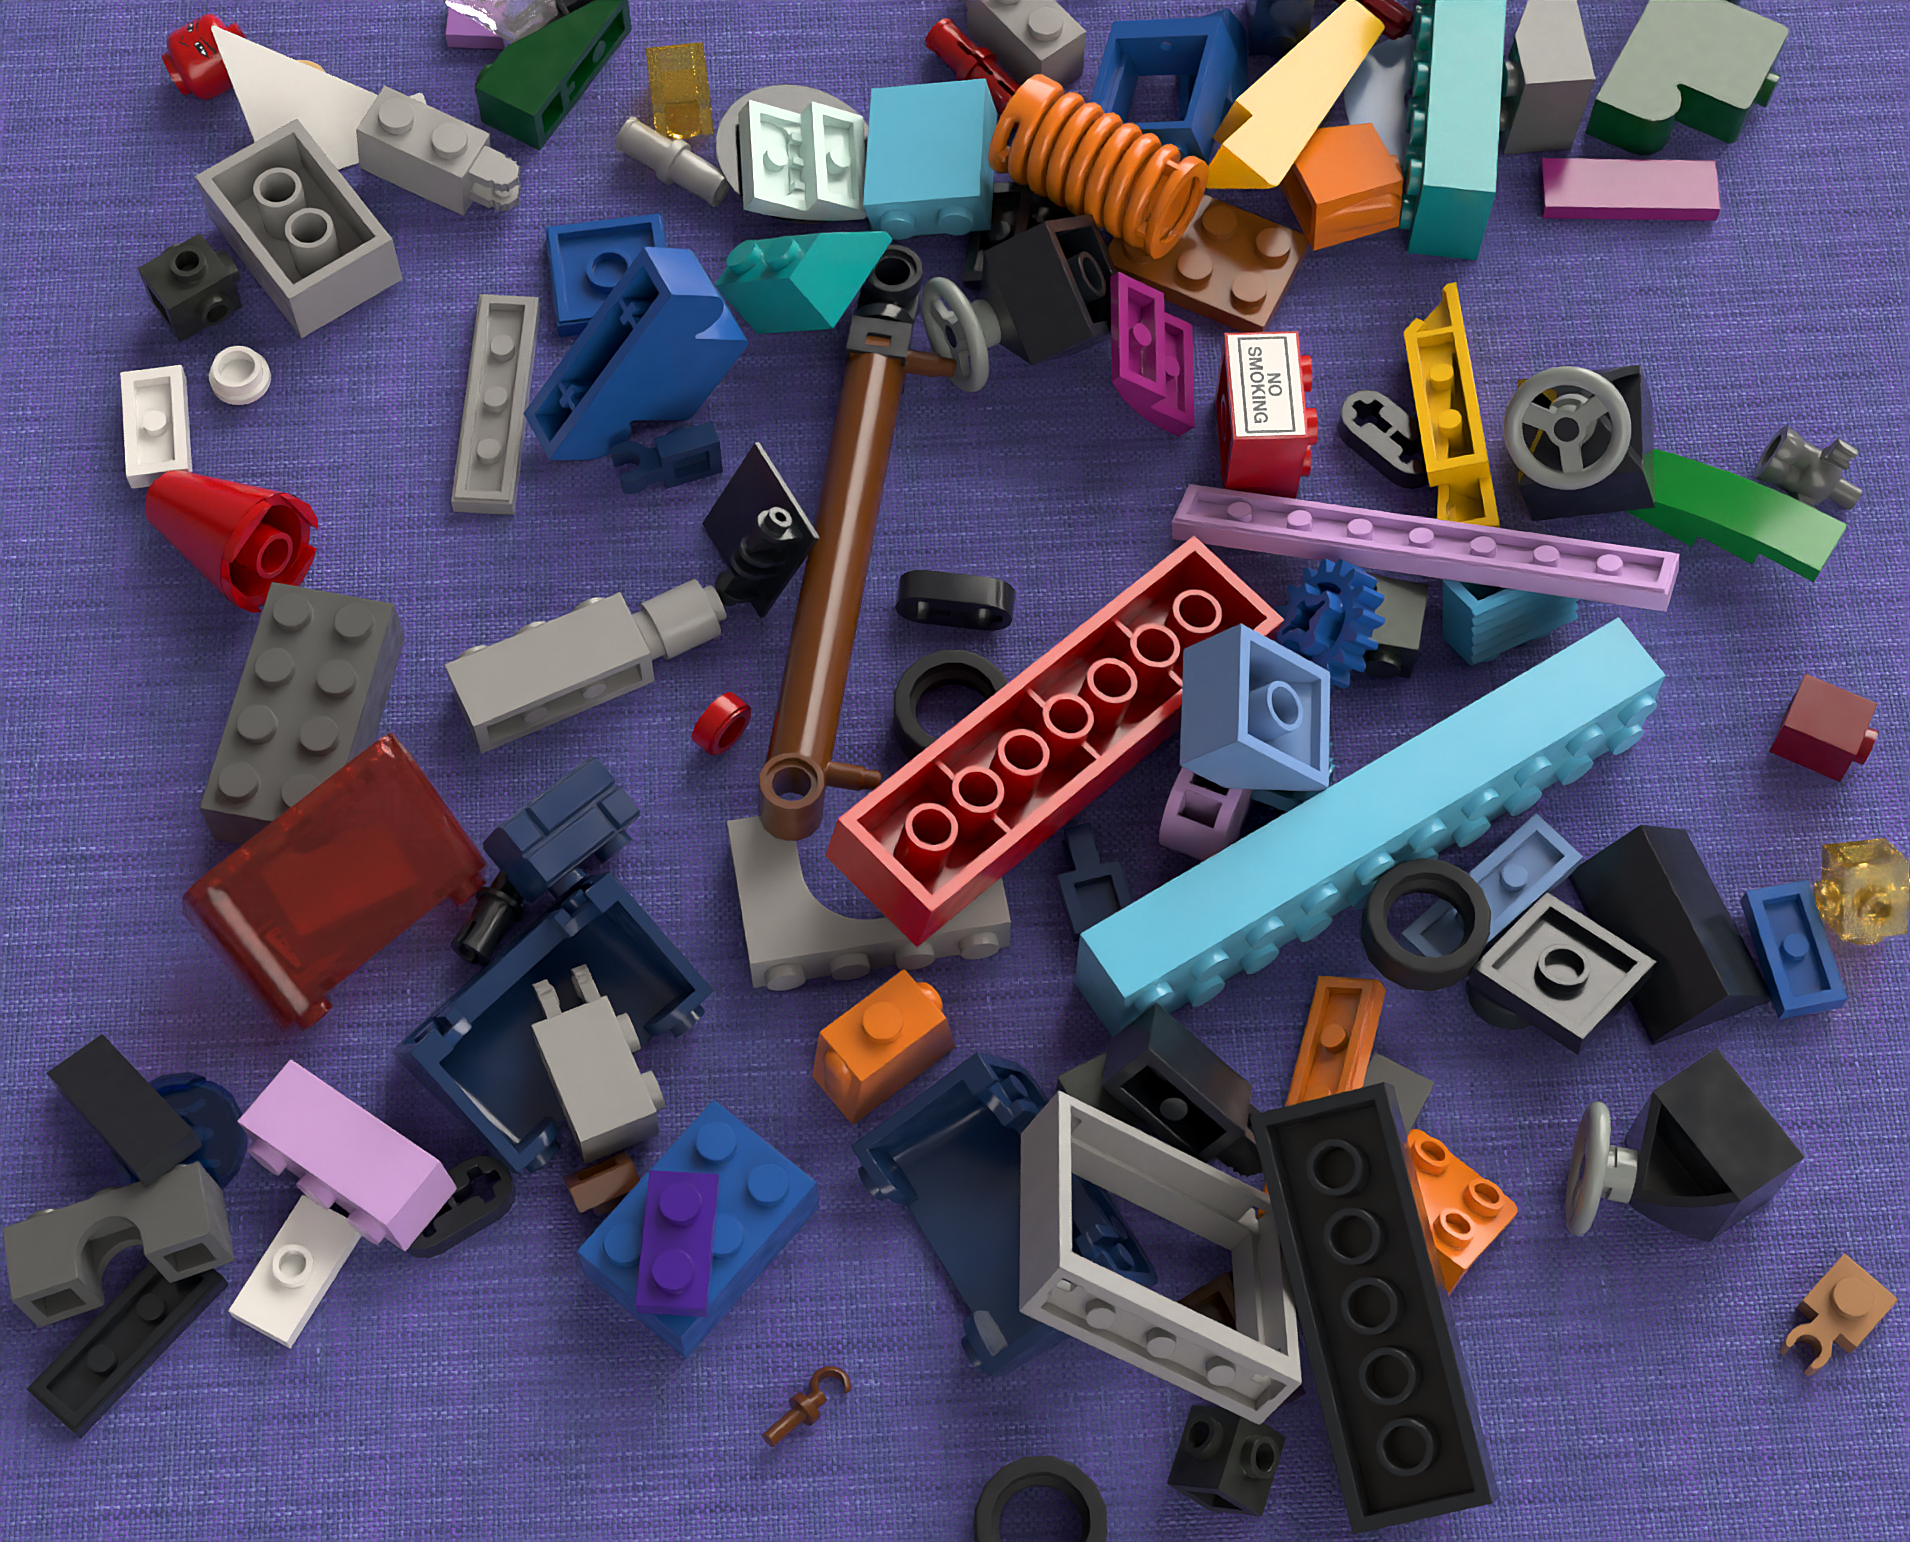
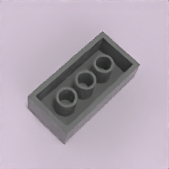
(301, 705)

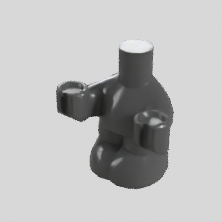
(1807, 470)

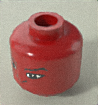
(196, 60)

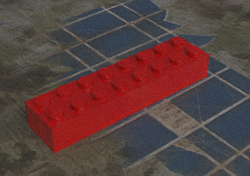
(1039, 746)

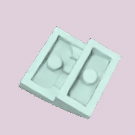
(802, 162)

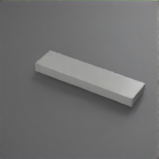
(495, 405)

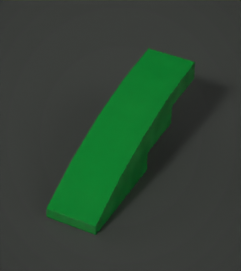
(1739, 516)

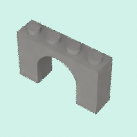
(800, 939)

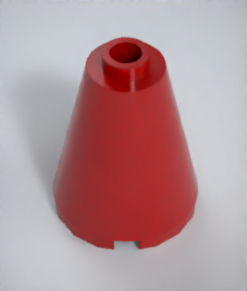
(234, 533)

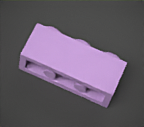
(346, 1157)

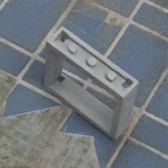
(1238, 1369)

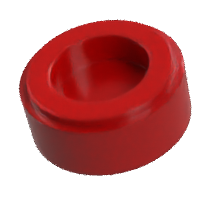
(721, 724)

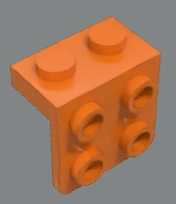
(1460, 1206)

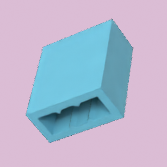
(930, 159)

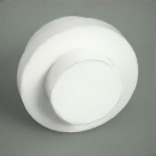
(239, 375)

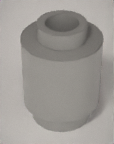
(680, 619)

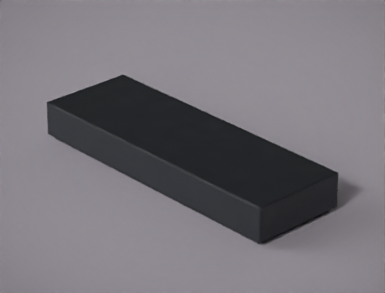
(124, 1110)
(122, 1345)

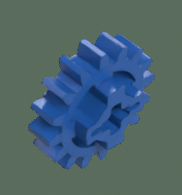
(1332, 626)

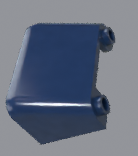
(480, 1042)
(959, 1174)

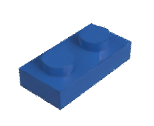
(1793, 949)

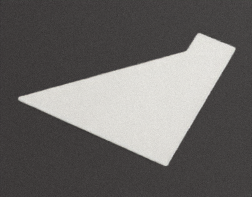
(281, 89)

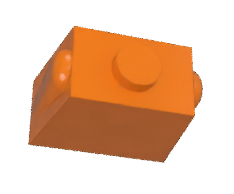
(1344, 185)
(881, 1045)

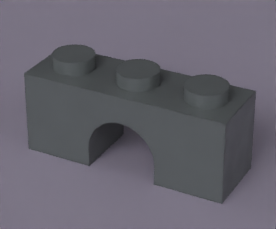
(62, 1253)

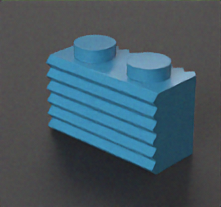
(1492, 619)

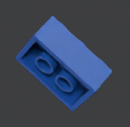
(758, 1212)

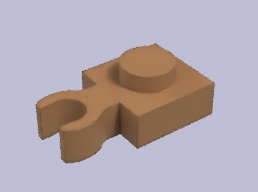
(1841, 1309)

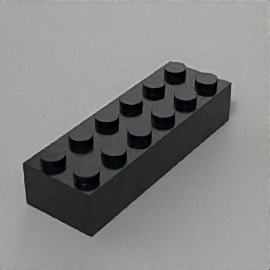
(1374, 1308)

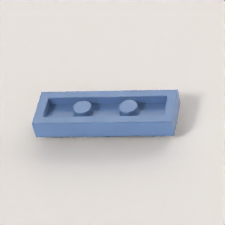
(1513, 881)

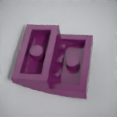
(1151, 356)

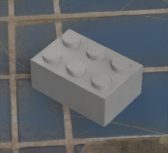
(299, 228)

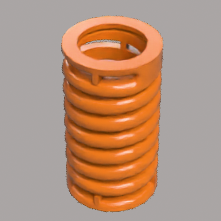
(1098, 166)

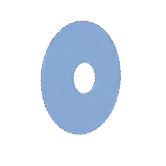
(1378, 92)

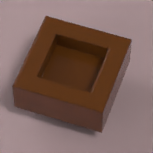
(602, 1184)

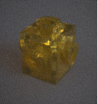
(1864, 890)

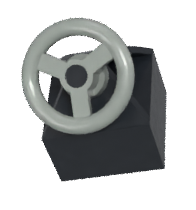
(1038, 298)
(1582, 441)
(1691, 1159)

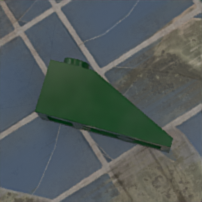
(549, 70)

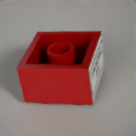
(1264, 413)

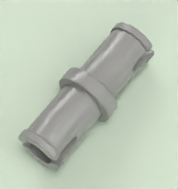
(672, 161)

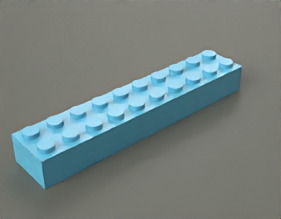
(1396, 809)

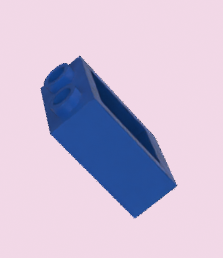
(1195, 47)

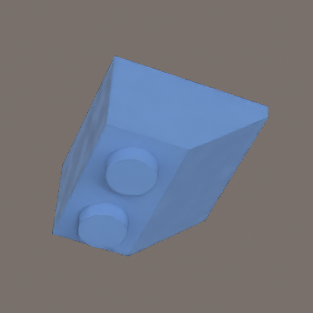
(1254, 714)

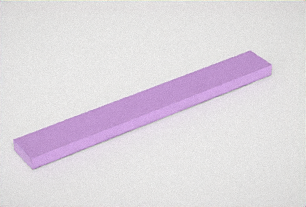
(1428, 547)

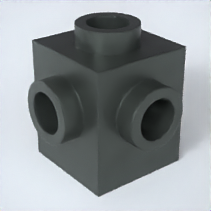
(192, 286)
(1226, 1461)

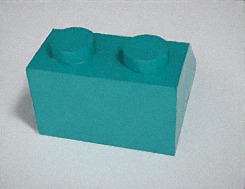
(799, 278)

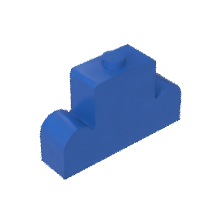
(642, 356)

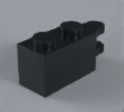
(1182, 1091)

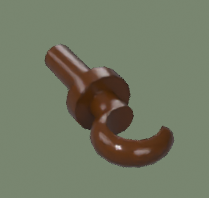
(805, 1407)

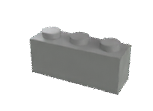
(550, 671)

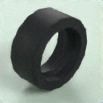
(931, 672)
(1445, 882)
(1035, 1472)

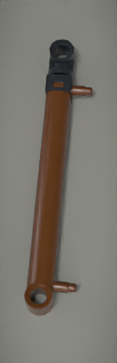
(838, 564)

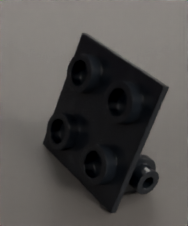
(758, 534)

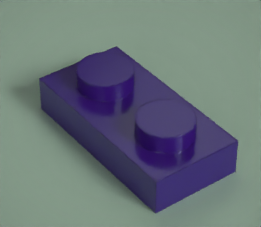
(677, 1243)

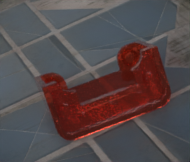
(334, 883)

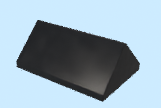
(1665, 905)

